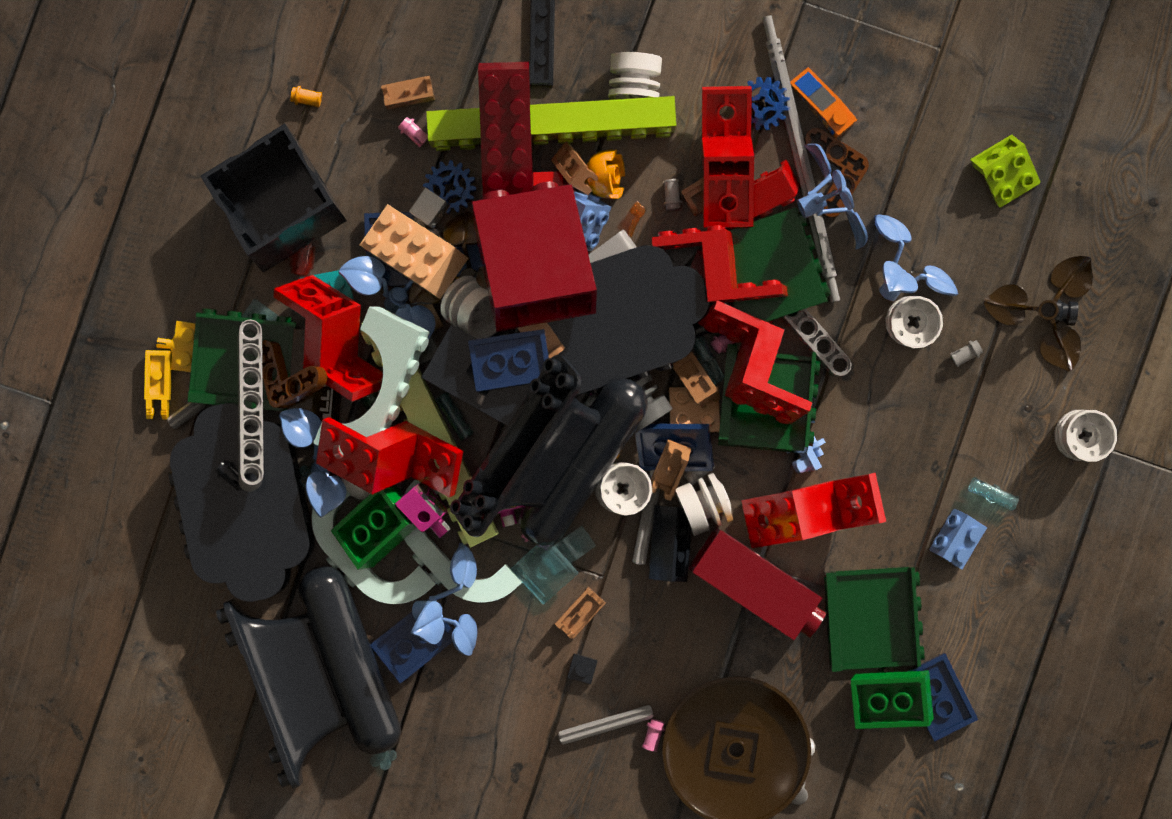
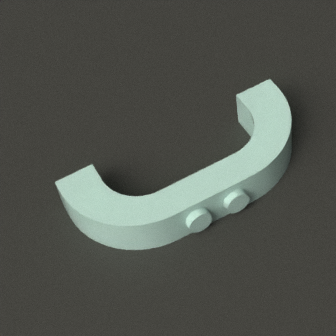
(429, 554)
(365, 579)

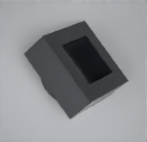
(582, 668)

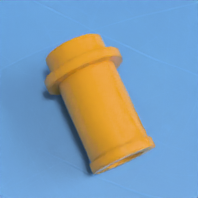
(306, 97)

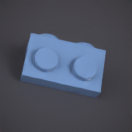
(958, 538)

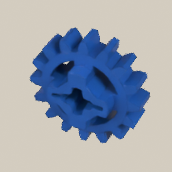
(766, 91)
(456, 173)

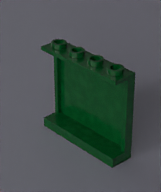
(782, 252)
(216, 358)
(749, 429)
(873, 618)

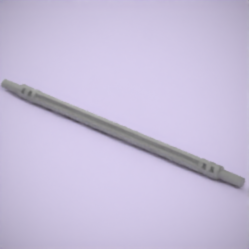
(800, 156)

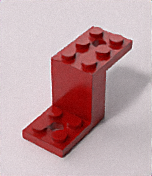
(727, 156)
(719, 264)
(331, 335)
(754, 363)
(389, 457)
(813, 510)

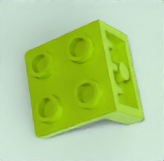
(1007, 170)

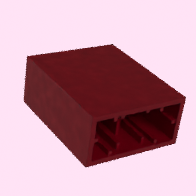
(534, 256)
(758, 585)

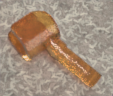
(638, 211)

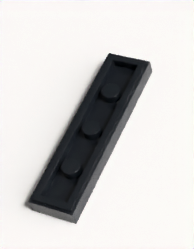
(541, 42)

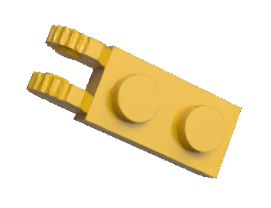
(157, 382)

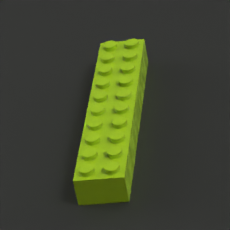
(563, 122)

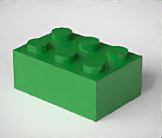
(373, 528)
(892, 699)

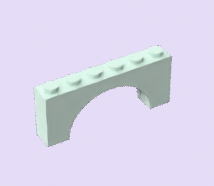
(400, 349)

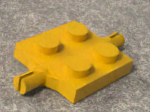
(180, 346)

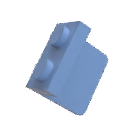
(593, 217)

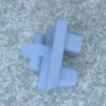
(809, 461)

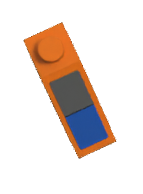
(823, 102)

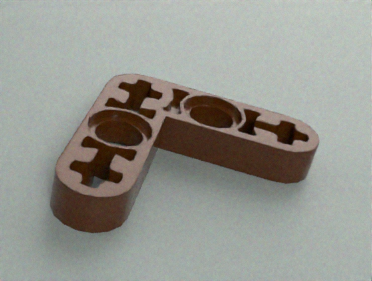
(849, 174)
(273, 358)

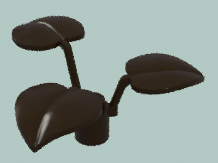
(456, 232)
(1009, 305)

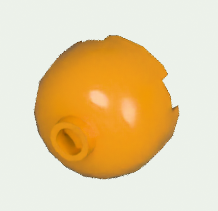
(609, 170)

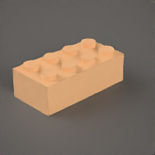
(414, 251)

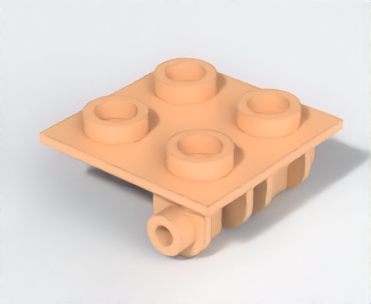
(688, 412)

